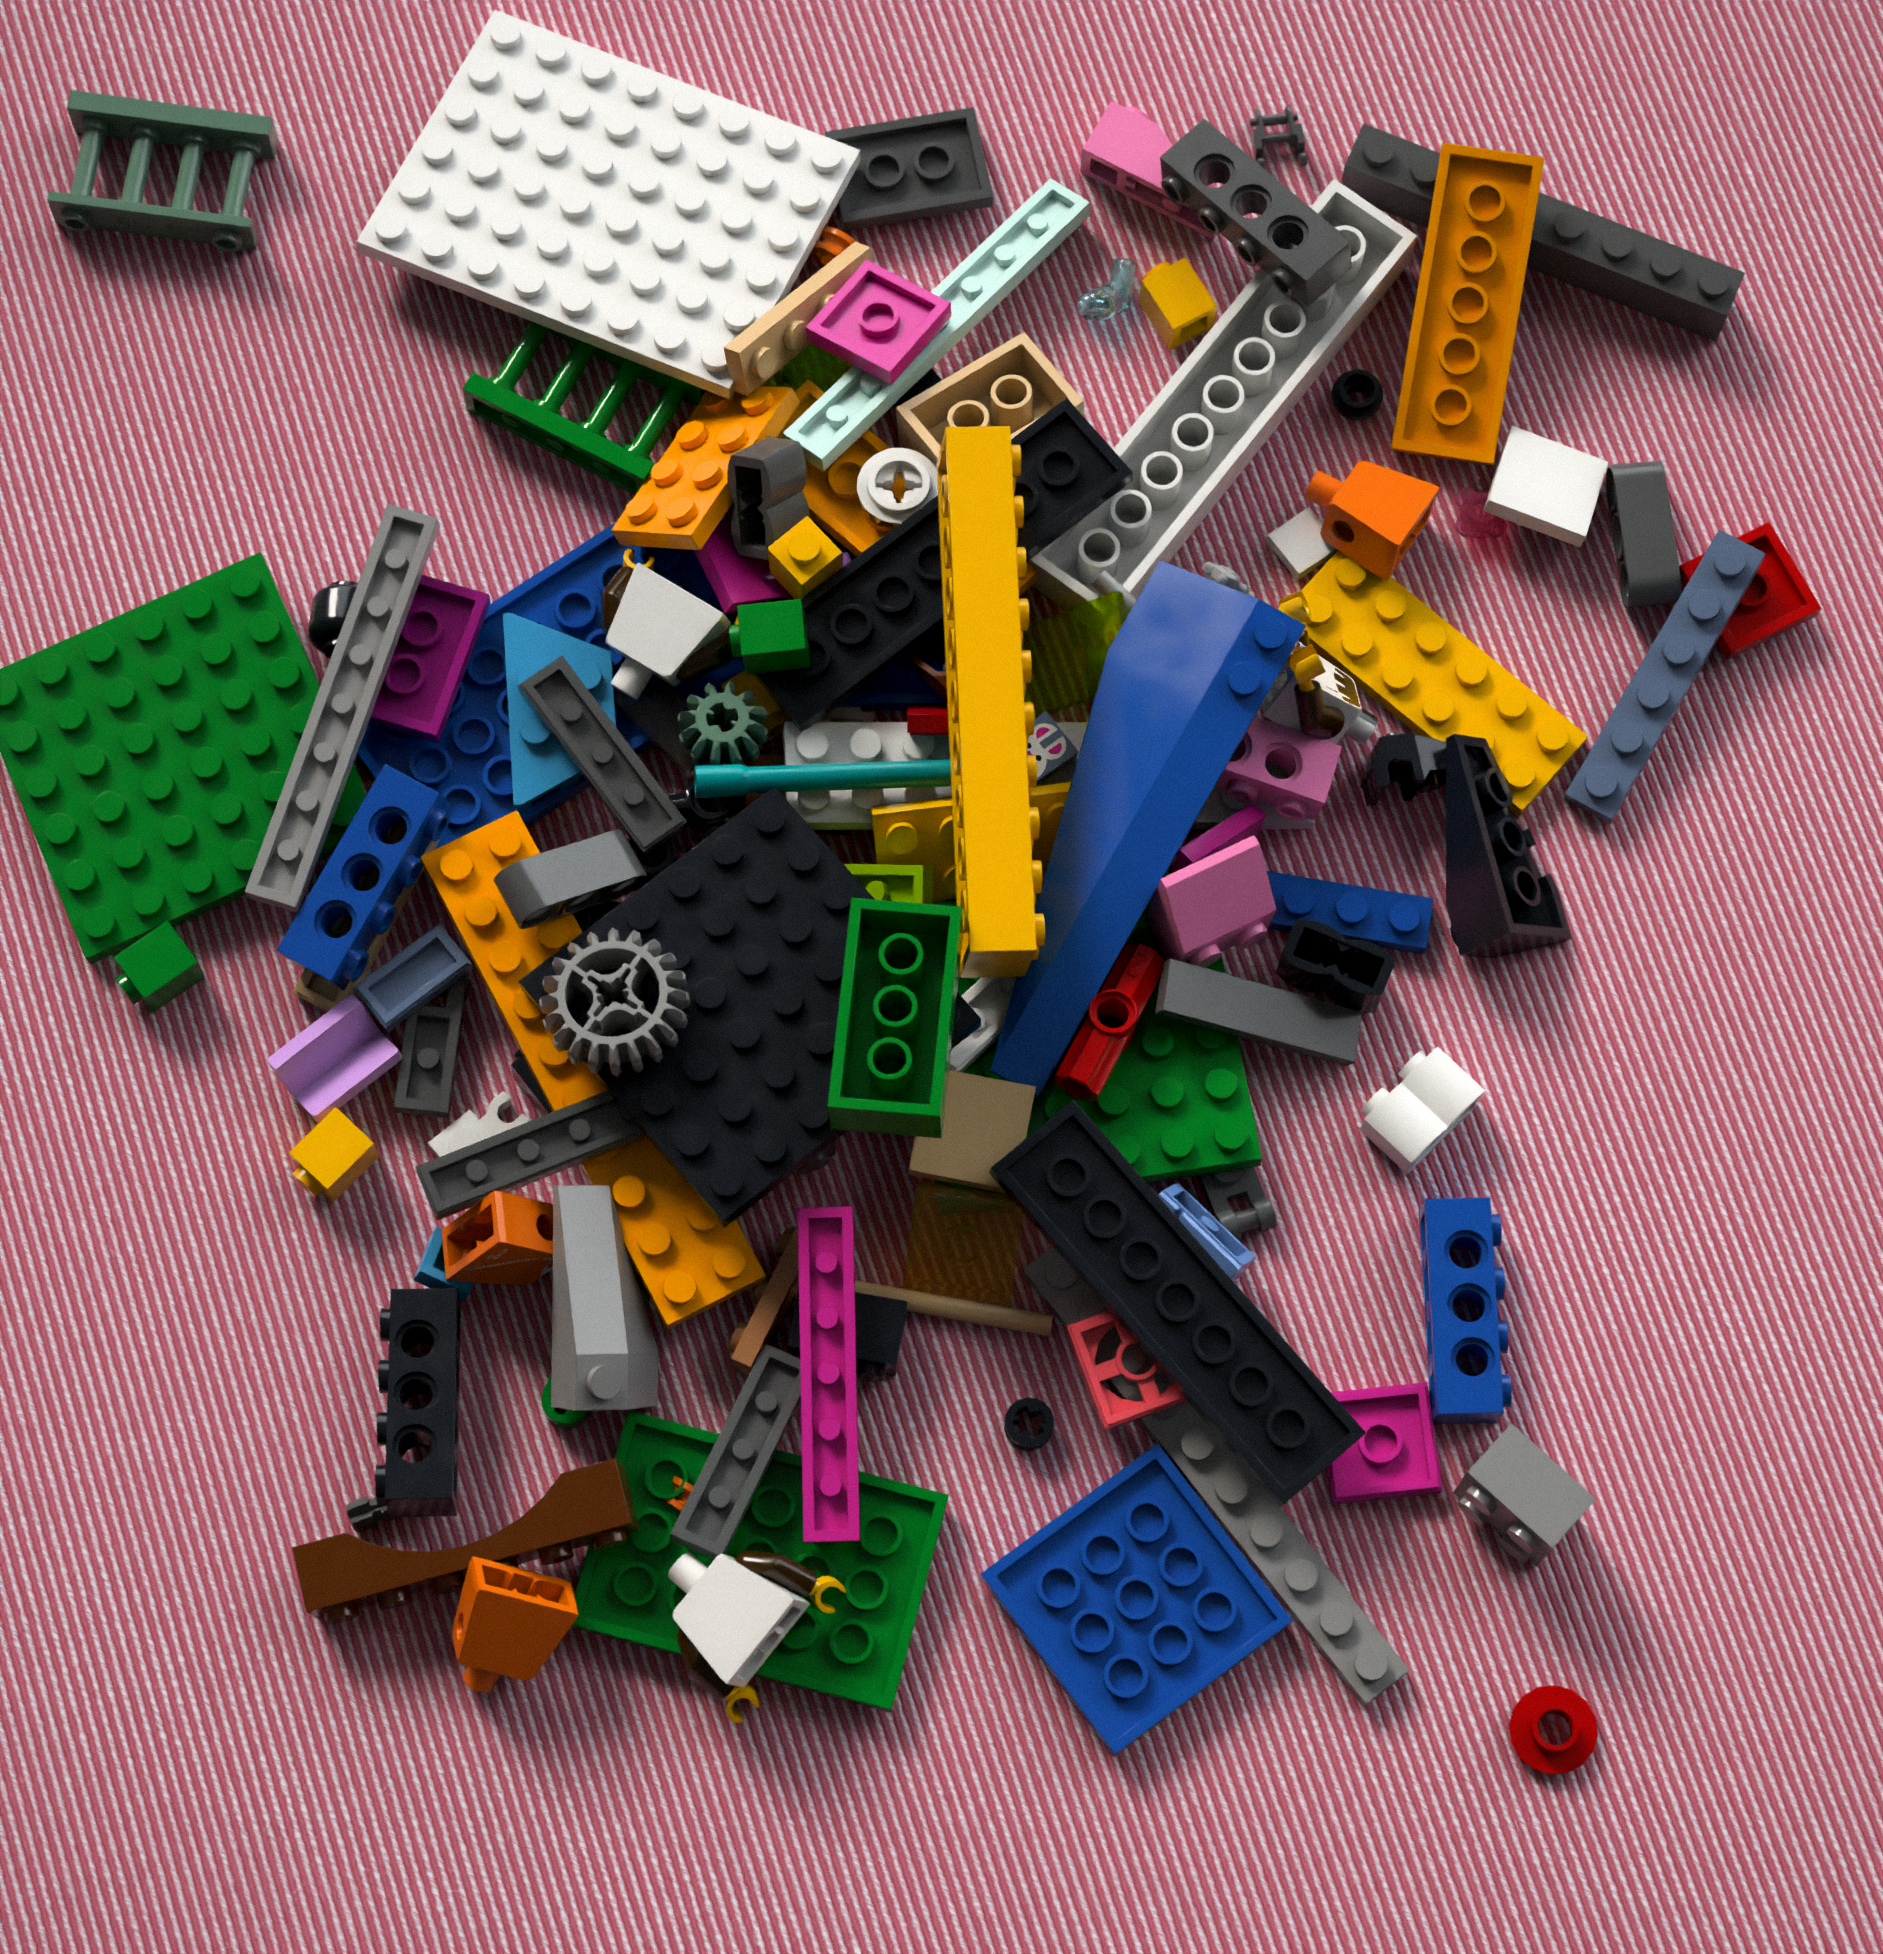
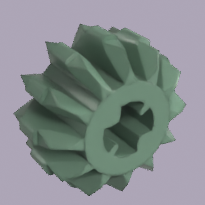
(739, 717)

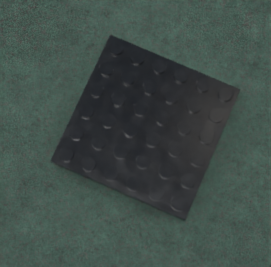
(762, 947)

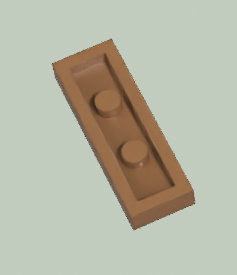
(773, 1303)

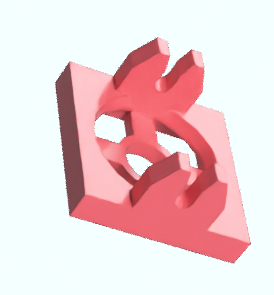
(1110, 1408)

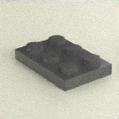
(914, 169)

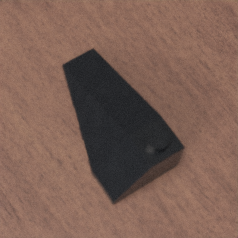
(1492, 883)

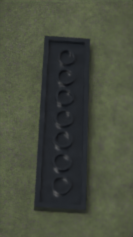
(893, 589)
(1177, 1303)

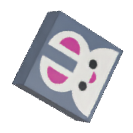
(1050, 747)

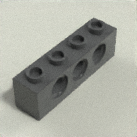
(1210, 157)

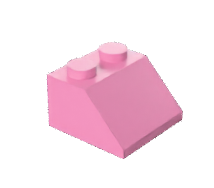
(1213, 905)

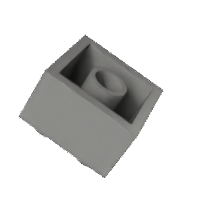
(1522, 1496)

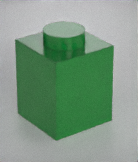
(771, 636)
(157, 968)

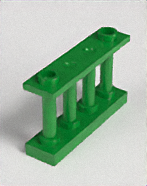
(582, 443)

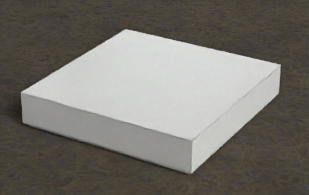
(1546, 486)

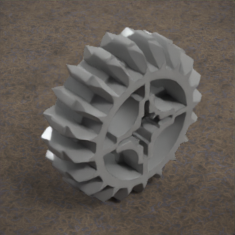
(583, 975)

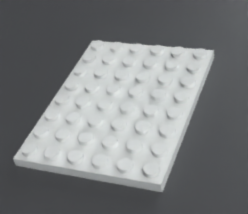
(608, 201)

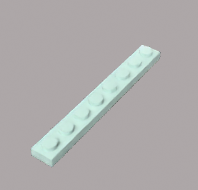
(973, 291)

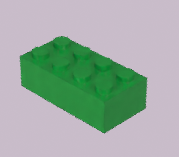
(896, 1018)

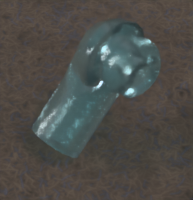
(1112, 297)

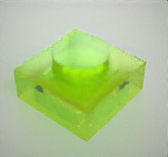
(817, 366)

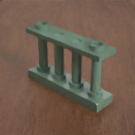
(165, 123)

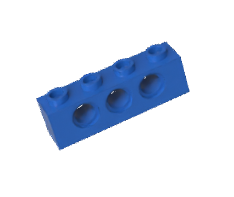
(364, 847)
(1452, 1394)

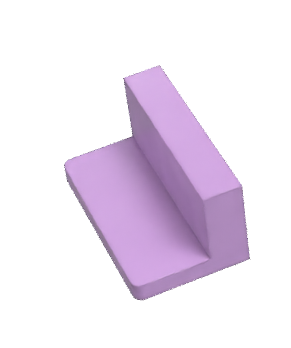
(334, 1058)

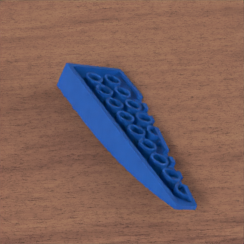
(1155, 744)

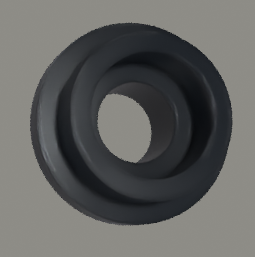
(1357, 381)

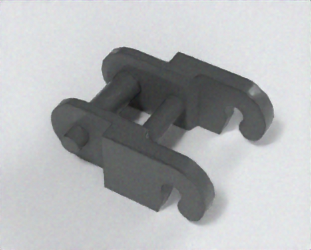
(1294, 134)

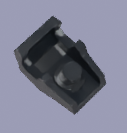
(1405, 758)

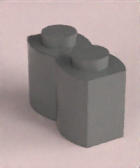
(767, 493)

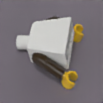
(660, 629)
(1313, 692)
(739, 1616)

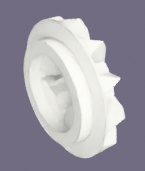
(880, 474)

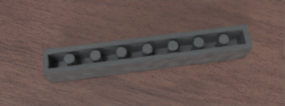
(1564, 240)

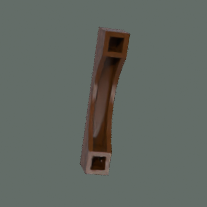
(577, 1511)

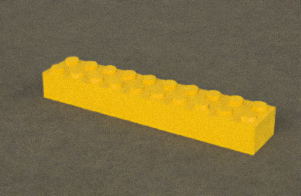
(986, 701)

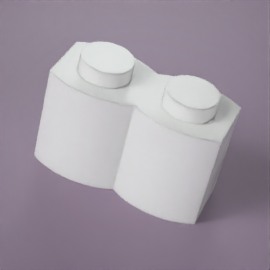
(1420, 1109)

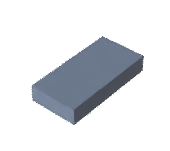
(413, 978)

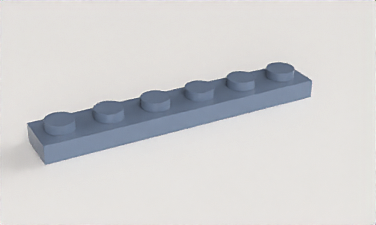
(1664, 676)

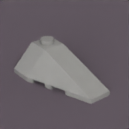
(599, 1320)

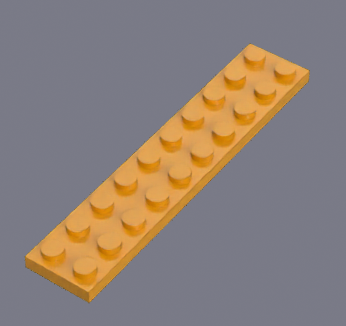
(668, 1231)

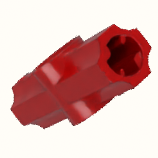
(1100, 1047)

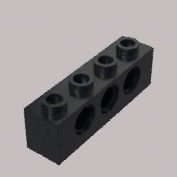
(429, 1485)

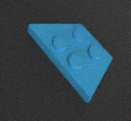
(536, 756)

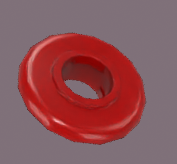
(1534, 1749)

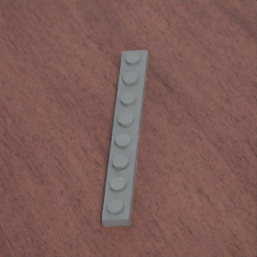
(342, 709)

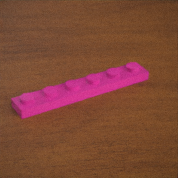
(828, 1374)

